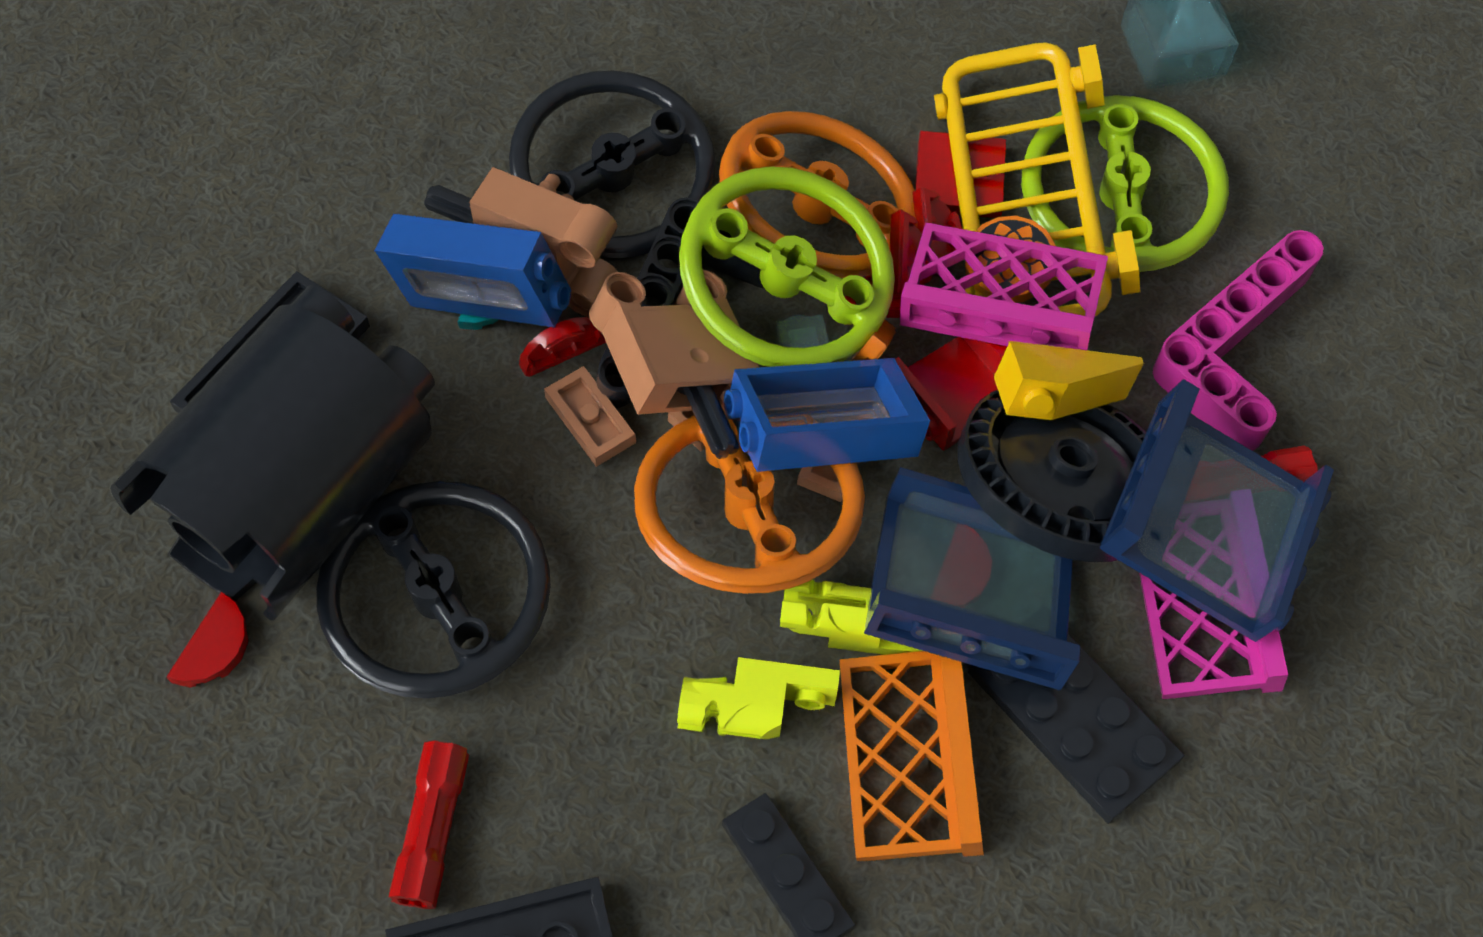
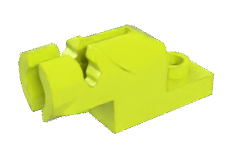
(837, 614)
(756, 699)

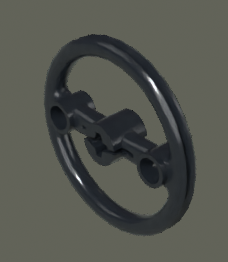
(616, 154)
(475, 664)

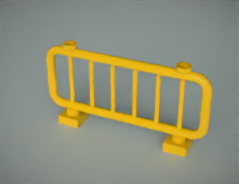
(1069, 80)

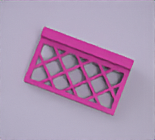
(997, 317)
(1264, 657)

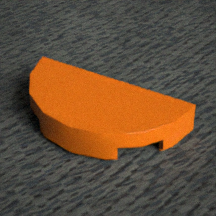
(877, 343)

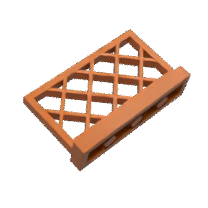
(955, 758)

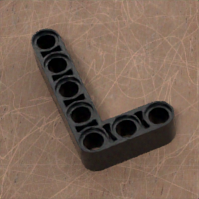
(666, 282)

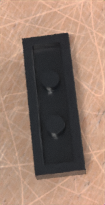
(786, 871)

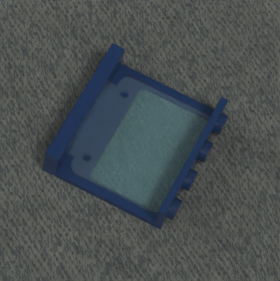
(1216, 520)
(967, 586)

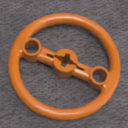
(757, 148)
(776, 557)

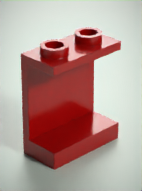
(952, 384)

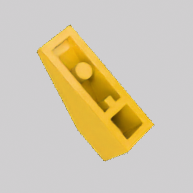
(1060, 380)

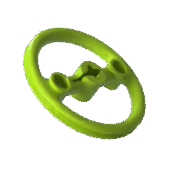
(1117, 128)
(775, 258)

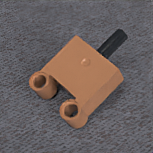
(572, 229)
(670, 355)

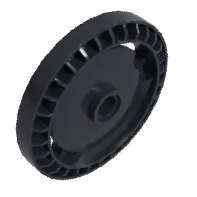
(1050, 474)

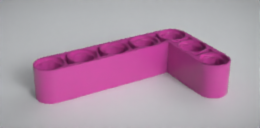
(1256, 295)

